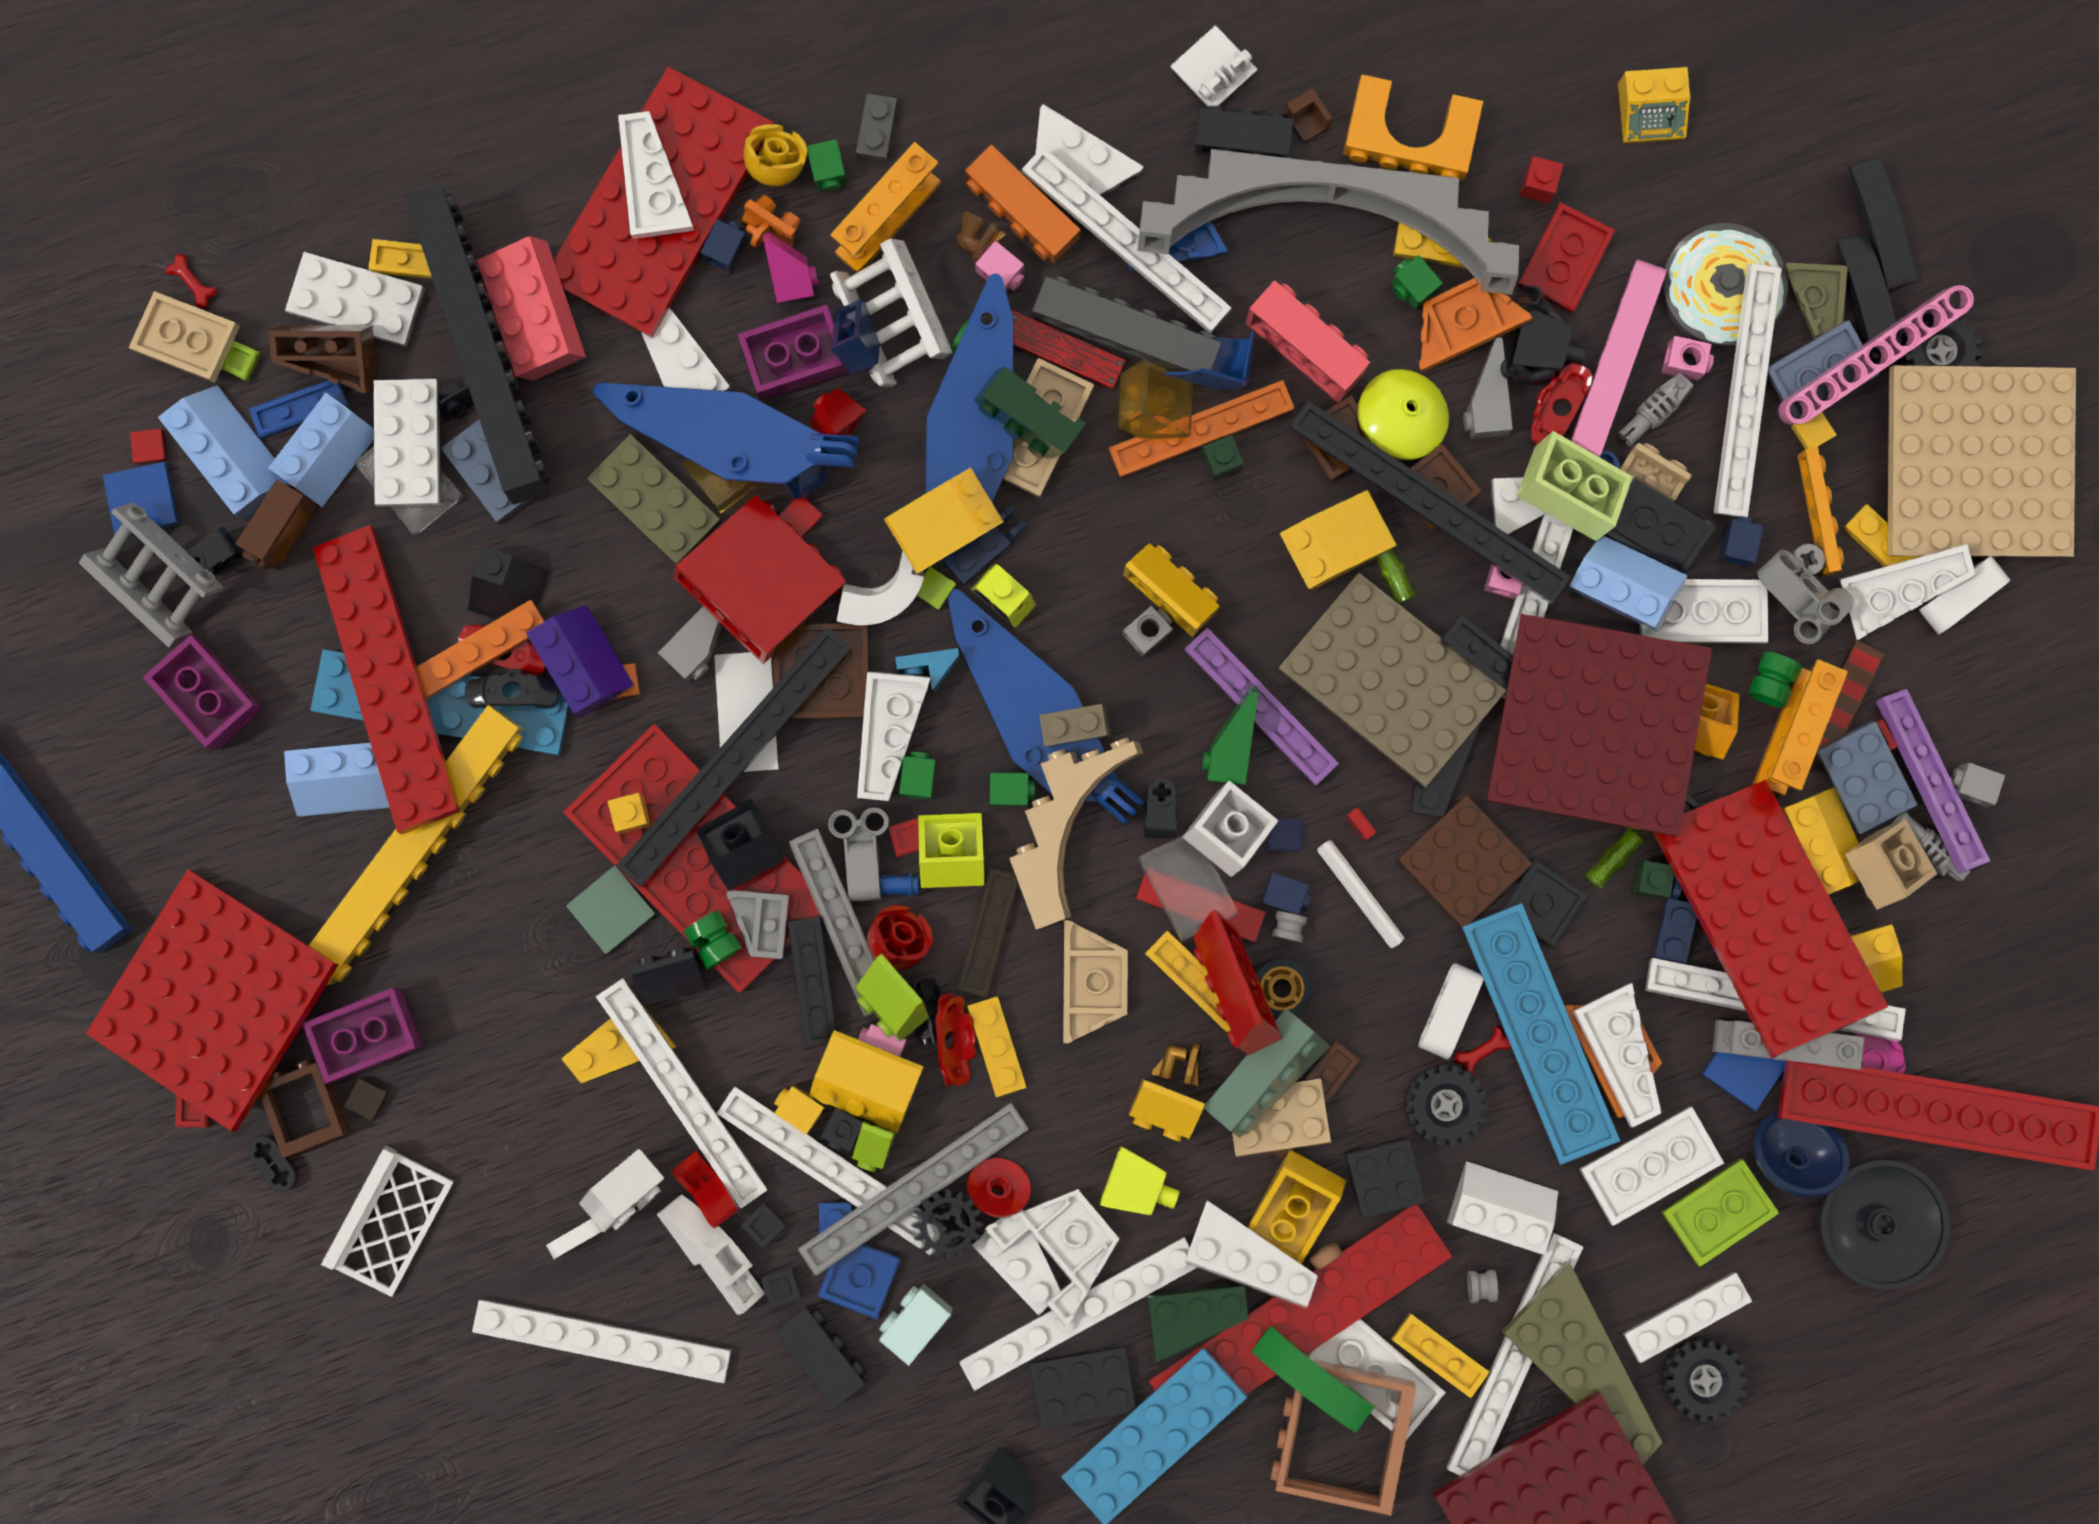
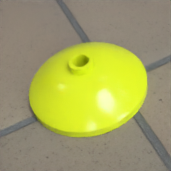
(1395, 428)

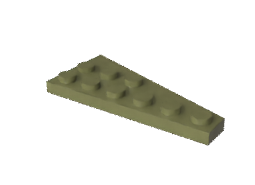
(1573, 1350)

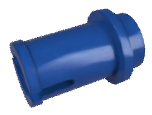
(900, 885)

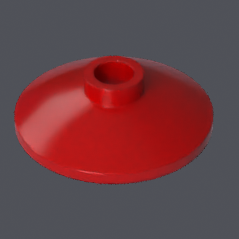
(1003, 1176)

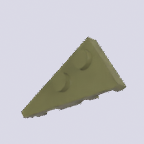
(1819, 293)

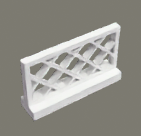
(362, 1209)

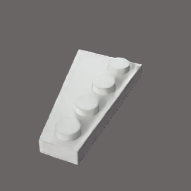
(888, 724)
(1618, 1044)

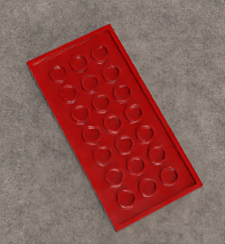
(643, 276)
(686, 883)
(1770, 920)

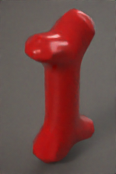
(181, 269)
(1470, 1058)

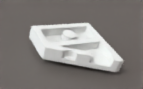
(1508, 509)

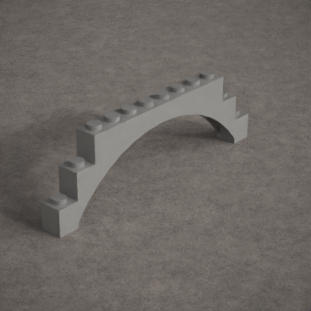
(1410, 198)

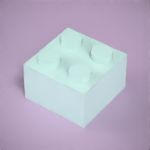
(915, 1324)

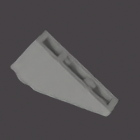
(1489, 406)
(693, 646)

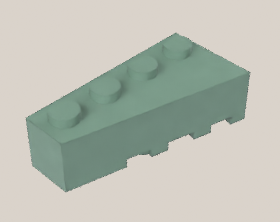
(1266, 1075)

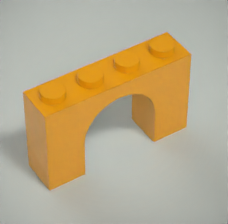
(1371, 140)

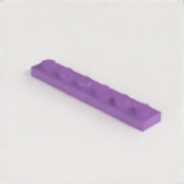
(1270, 714)
(1933, 781)

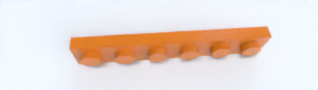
(1206, 428)
(478, 649)

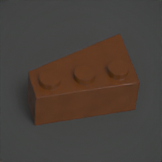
(329, 351)

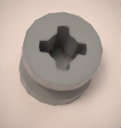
(1816, 556)
(1289, 926)
(1482, 1286)

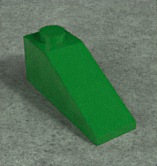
(1232, 744)

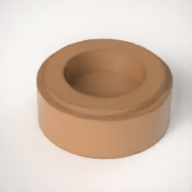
(1325, 1255)

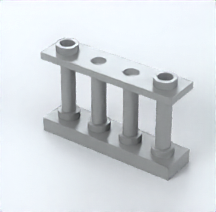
(132, 593)
(1829, 1050)

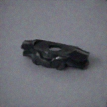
(535, 690)

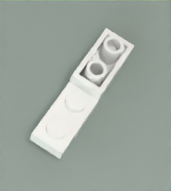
(714, 1252)

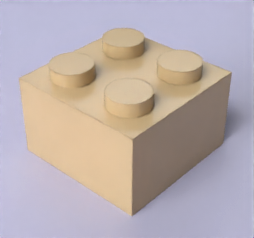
(1890, 864)

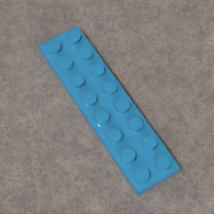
(449, 709)
(1540, 1033)

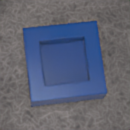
(831, 1213)

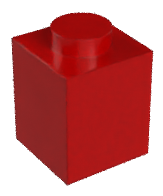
(1541, 180)

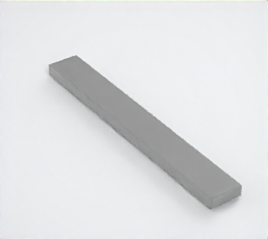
(913, 1187)

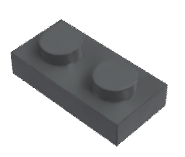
(876, 127)

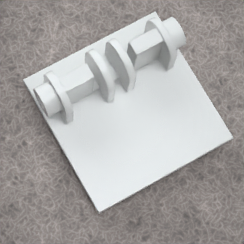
(1214, 67)

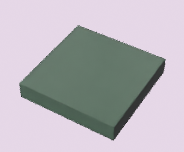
(611, 910)

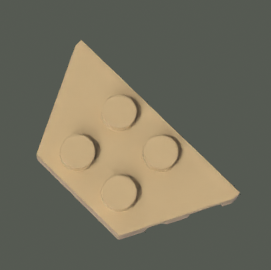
(1092, 982)

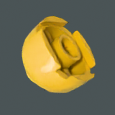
(779, 157)

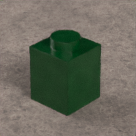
(1222, 458)
(1653, 880)

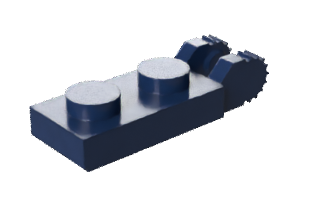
(979, 553)
(1675, 928)

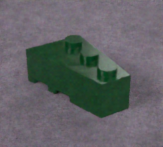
(1027, 414)
(1193, 1315)

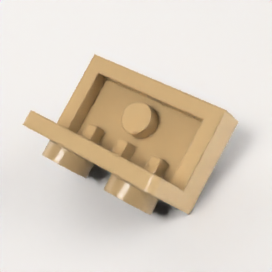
(1655, 470)

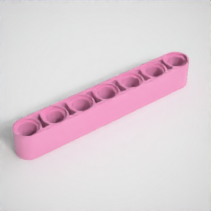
(1889, 349)
(1618, 356)

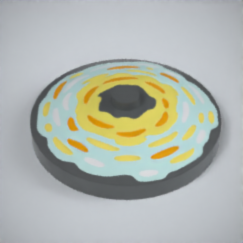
(1708, 280)

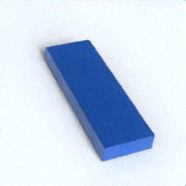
(293, 408)

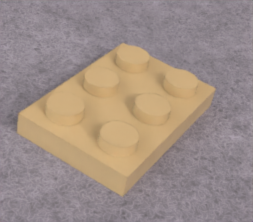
(184, 336)
(1290, 1123)

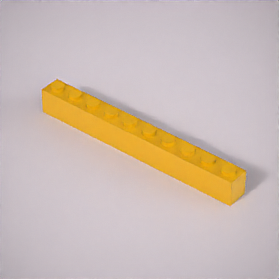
(405, 855)

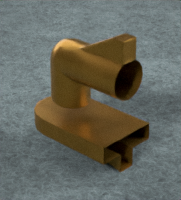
(1167, 1065)

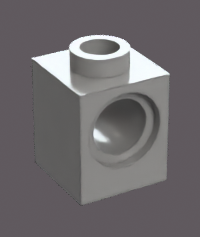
(1144, 644)
(1977, 784)

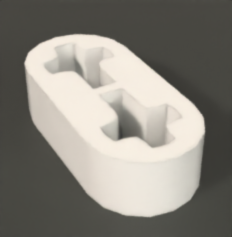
(573, 1238)

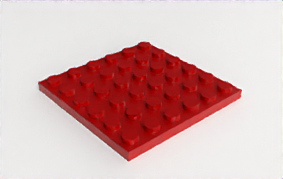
(212, 1000)

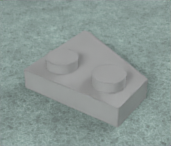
(762, 921)

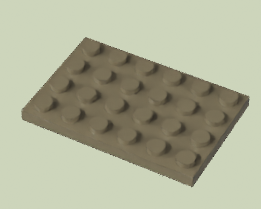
(1391, 680)

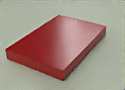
(1567, 257)

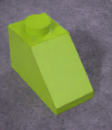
(873, 1146)

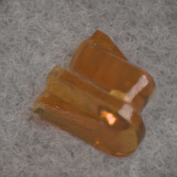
(970, 226)

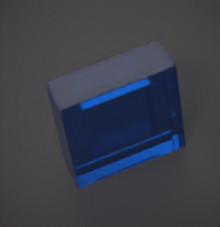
(1285, 835)

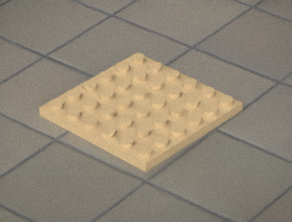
(1981, 460)

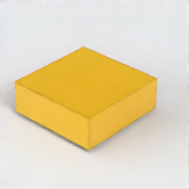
(1814, 432)

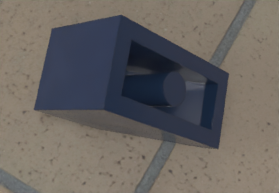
(855, 338)

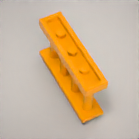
(886, 208)
(1800, 728)

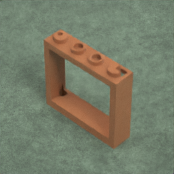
(1379, 1503)

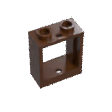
(276, 526)
(330, 1101)

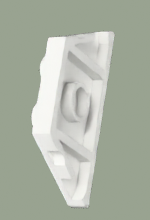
(1083, 153)

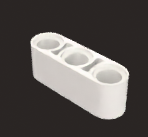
(1958, 601)
(1450, 1011)

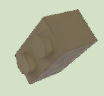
(1074, 726)

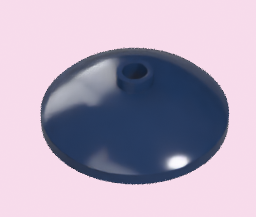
(1815, 1148)

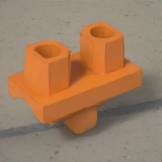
(760, 220)

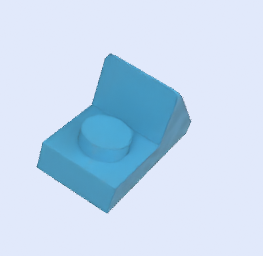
(937, 662)

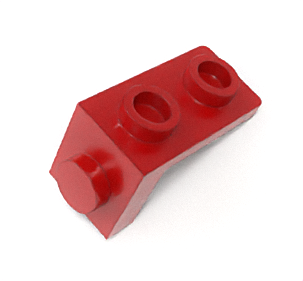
(706, 1187)

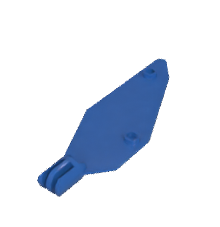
(955, 427)
(727, 432)
(1018, 691)

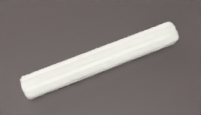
(1360, 894)

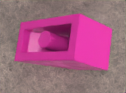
(789, 270)

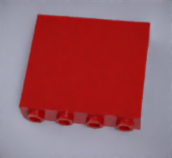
(758, 577)

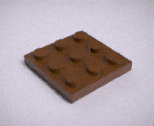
(845, 688)
(1464, 861)

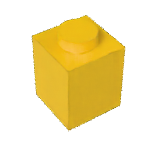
(629, 813)
(798, 1108)

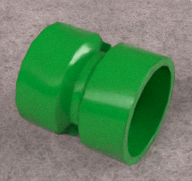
(1773, 683)
(712, 939)

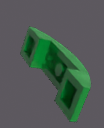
(1312, 1380)

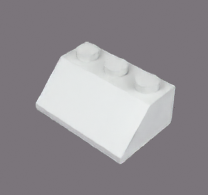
(1504, 1208)

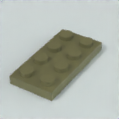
(654, 499)

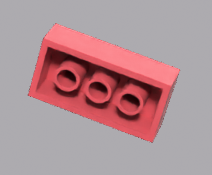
(531, 308)
(1307, 341)

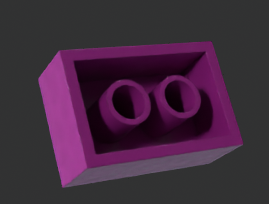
(791, 353)
(203, 692)
(362, 1035)

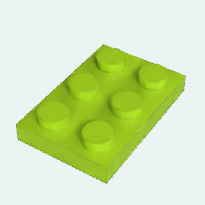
(1720, 1212)

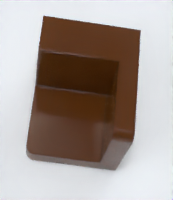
(1308, 115)

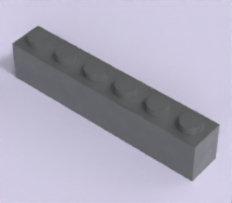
(1124, 328)

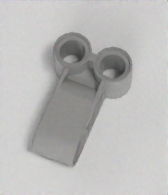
(1804, 596)
(861, 854)

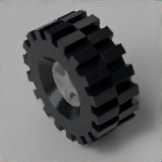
(1952, 345)
(1459, 1096)
(1720, 1378)

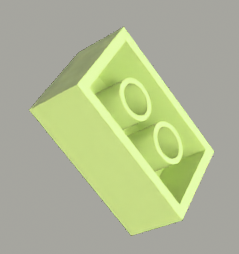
(1574, 486)

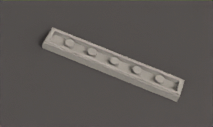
(833, 906)

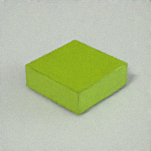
(241, 361)
(935, 588)

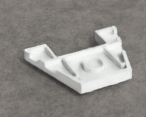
(1071, 1236)

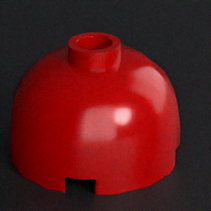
(899, 937)

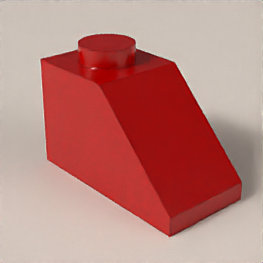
(836, 414)

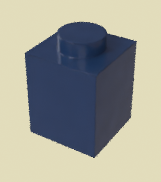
(724, 245)
(1740, 542)
(1286, 894)

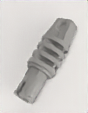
(1657, 408)
(1934, 848)

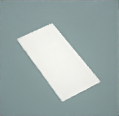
(740, 688)

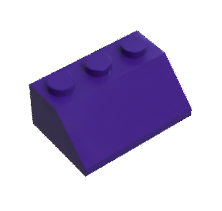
(580, 660)

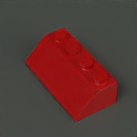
(1235, 984)

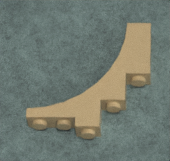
(1070, 782)

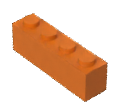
(1022, 205)

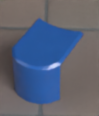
(1230, 368)

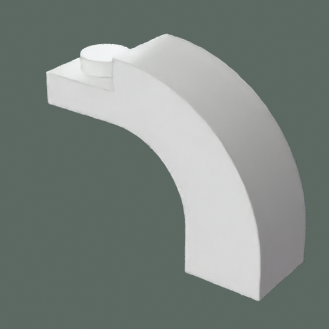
(881, 603)

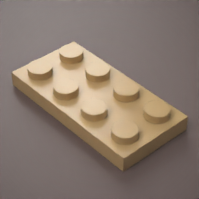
(1052, 385)

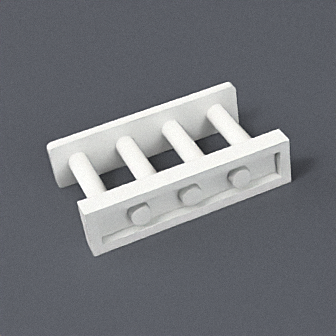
(920, 312)

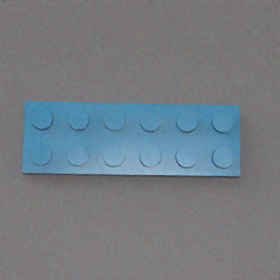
(1154, 1436)

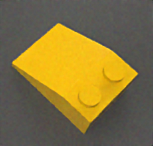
(943, 520)
(1338, 540)
(1297, 1205)

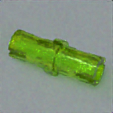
(1395, 576)
(1614, 858)

